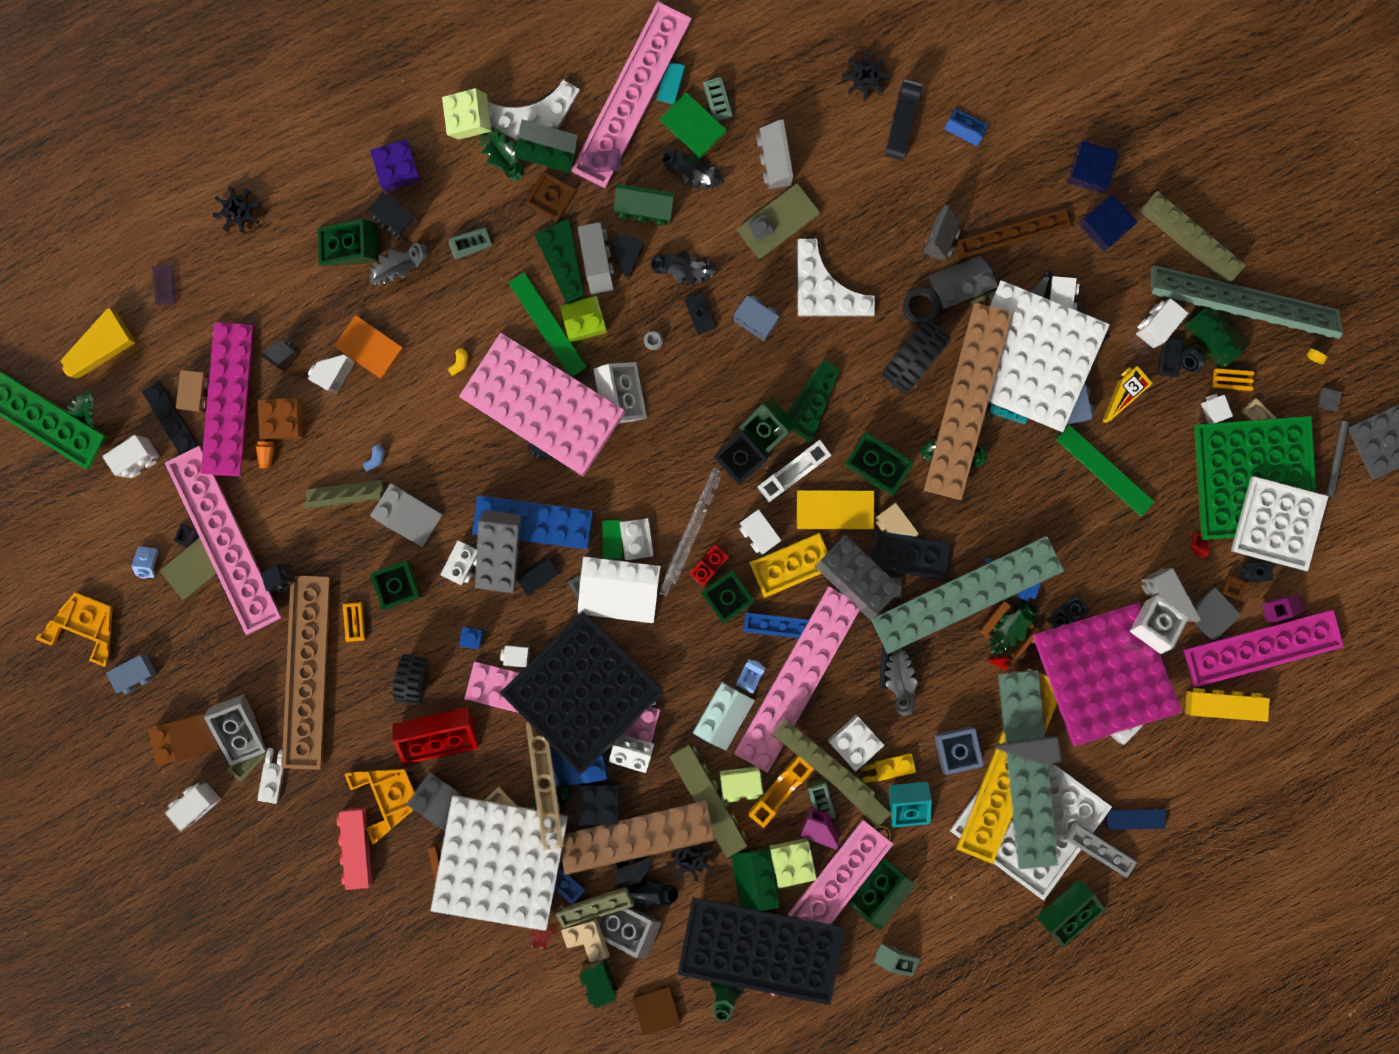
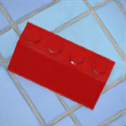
(434, 736)

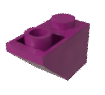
(1283, 607)
(820, 828)

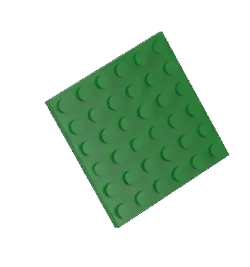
(1246, 449)

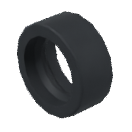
(915, 292)

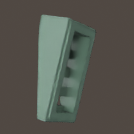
(711, 84)
(472, 249)
(817, 788)

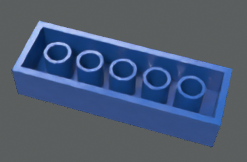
(542, 522)

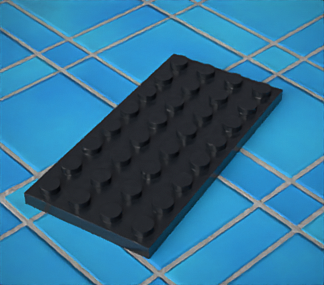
(761, 950)

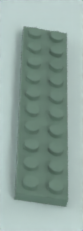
(1246, 302)
(967, 594)
(1027, 779)

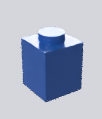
(471, 637)

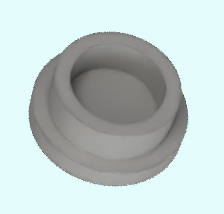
(653, 340)

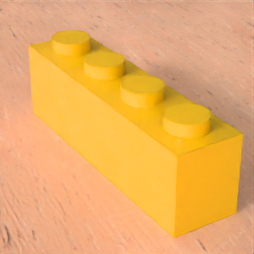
(1227, 705)

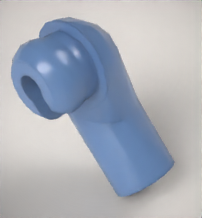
(376, 459)

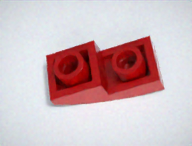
(709, 565)

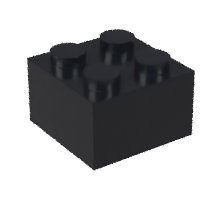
(396, 218)
(740, 458)
(599, 804)

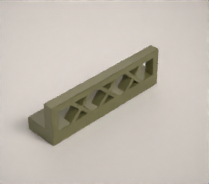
(344, 494)

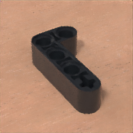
(903, 119)

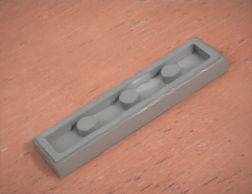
(1100, 849)

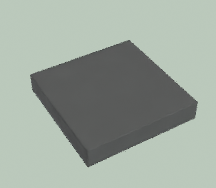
(1215, 614)

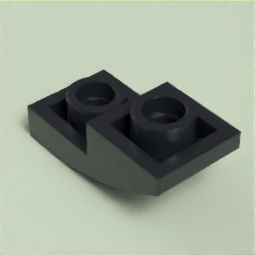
(1068, 612)

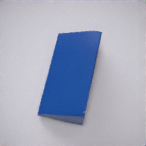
(966, 127)

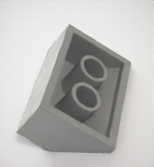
(775, 155)

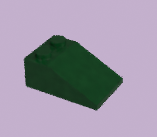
(348, 243)

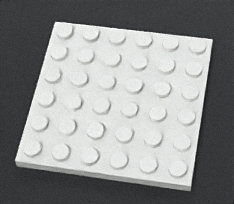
(1043, 356)
(1070, 804)
(496, 864)

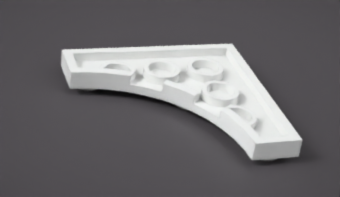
(547, 112)
(821, 293)

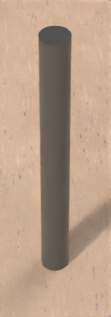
(1337, 459)

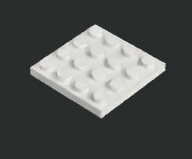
(1279, 523)

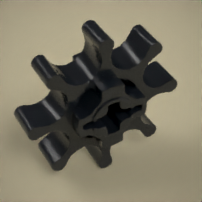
(864, 69)
(230, 207)
(691, 866)

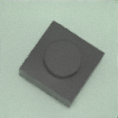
(760, 228)

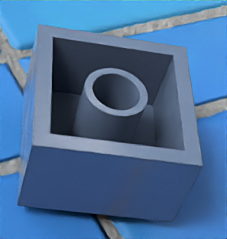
(756, 317)
(958, 750)

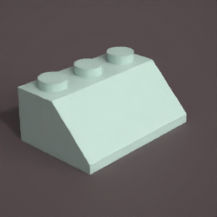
(723, 716)

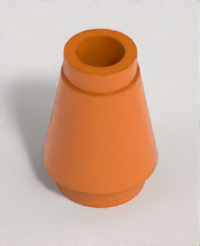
(265, 453)

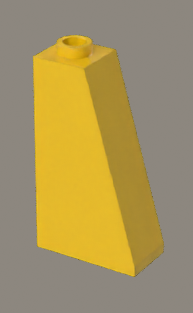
(99, 344)

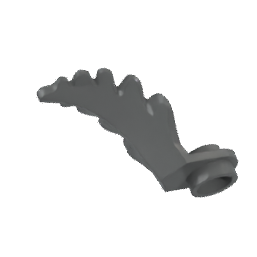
(397, 263)
(901, 682)

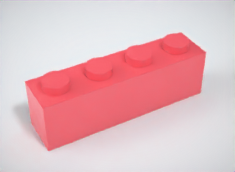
(355, 848)

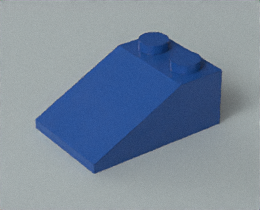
(566, 775)

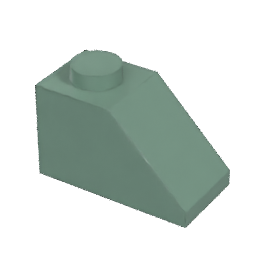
(896, 960)

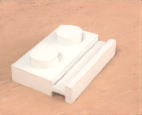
(636, 539)

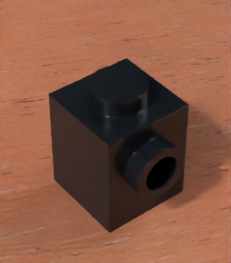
(1257, 572)
(278, 578)

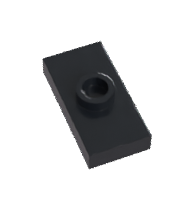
(700, 314)

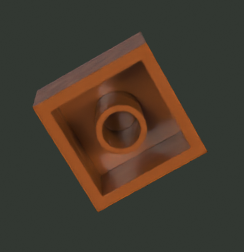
(280, 419)

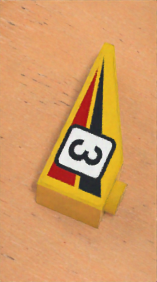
(1126, 390)

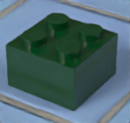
(768, 426)
(396, 585)
(727, 597)
(598, 982)

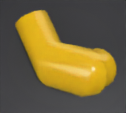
(461, 362)

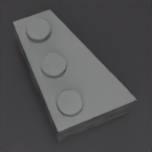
(596, 258)

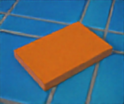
(368, 347)

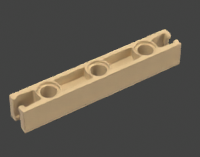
(545, 798)

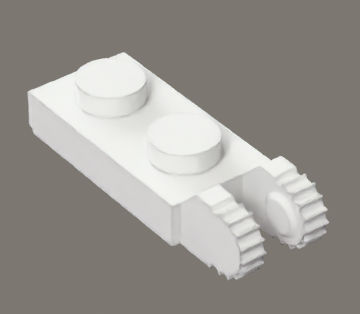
(271, 778)

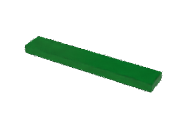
(547, 325)
(1104, 470)

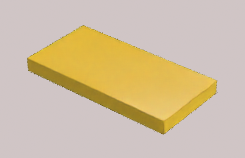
(835, 509)
(789, 565)

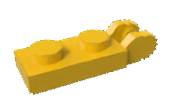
(890, 768)

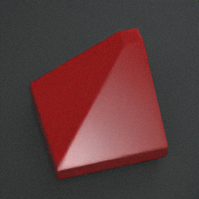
(1200, 547)
(1001, 662)

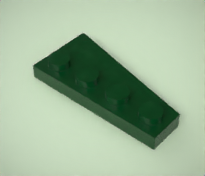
(560, 255)
(812, 400)

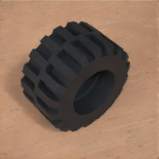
(410, 679)

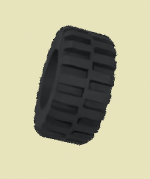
(916, 356)

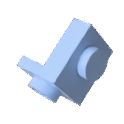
(144, 562)
(750, 675)

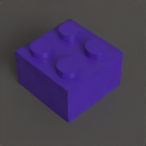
(395, 165)

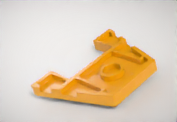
(86, 618)
(391, 790)

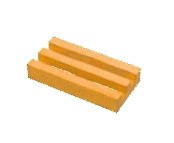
(1249, 380)
(354, 621)

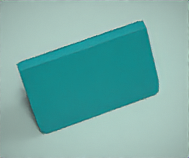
(671, 83)

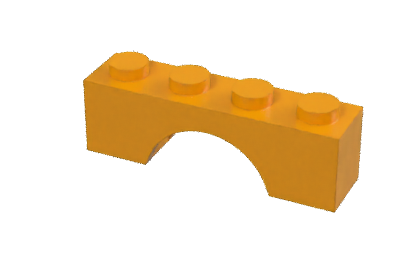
(779, 790)

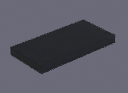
(911, 555)

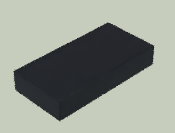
(1170, 357)
(538, 577)

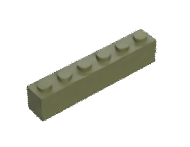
(1192, 237)
(823, 762)
(703, 789)

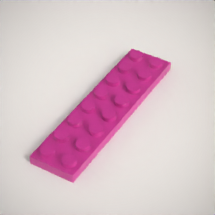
(227, 399)
(1263, 648)

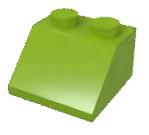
(583, 319)

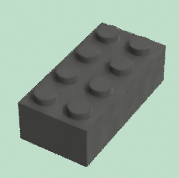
(498, 551)
(858, 577)

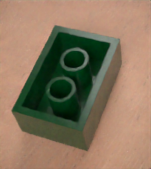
(878, 464)

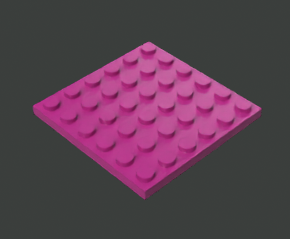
(1105, 676)

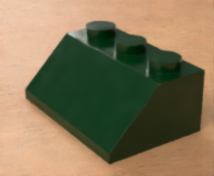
(545, 146)
(643, 204)
(1217, 335)
(755, 879)
(881, 893)
(1070, 913)

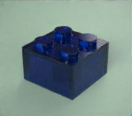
(1092, 167)
(1108, 222)

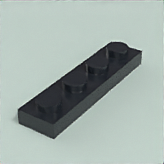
(169, 418)

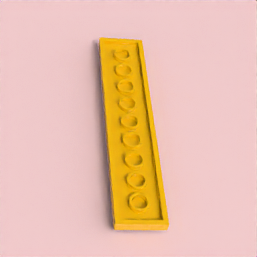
(992, 805)

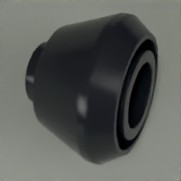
(1192, 359)

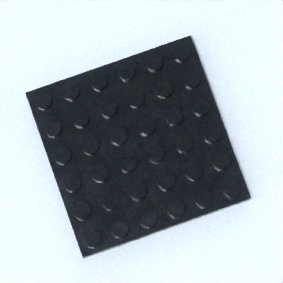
(581, 693)

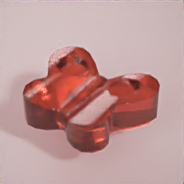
(539, 940)

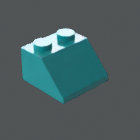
(910, 804)

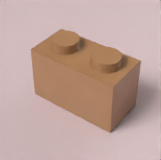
(192, 391)

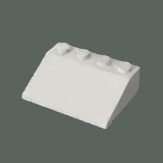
(618, 589)

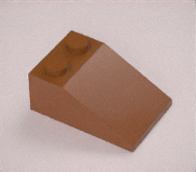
(182, 739)

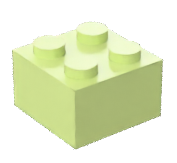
(466, 114)
(741, 783)
(793, 863)

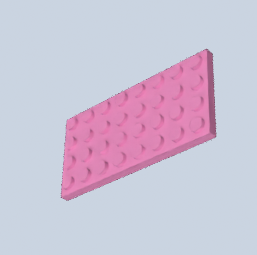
(542, 404)

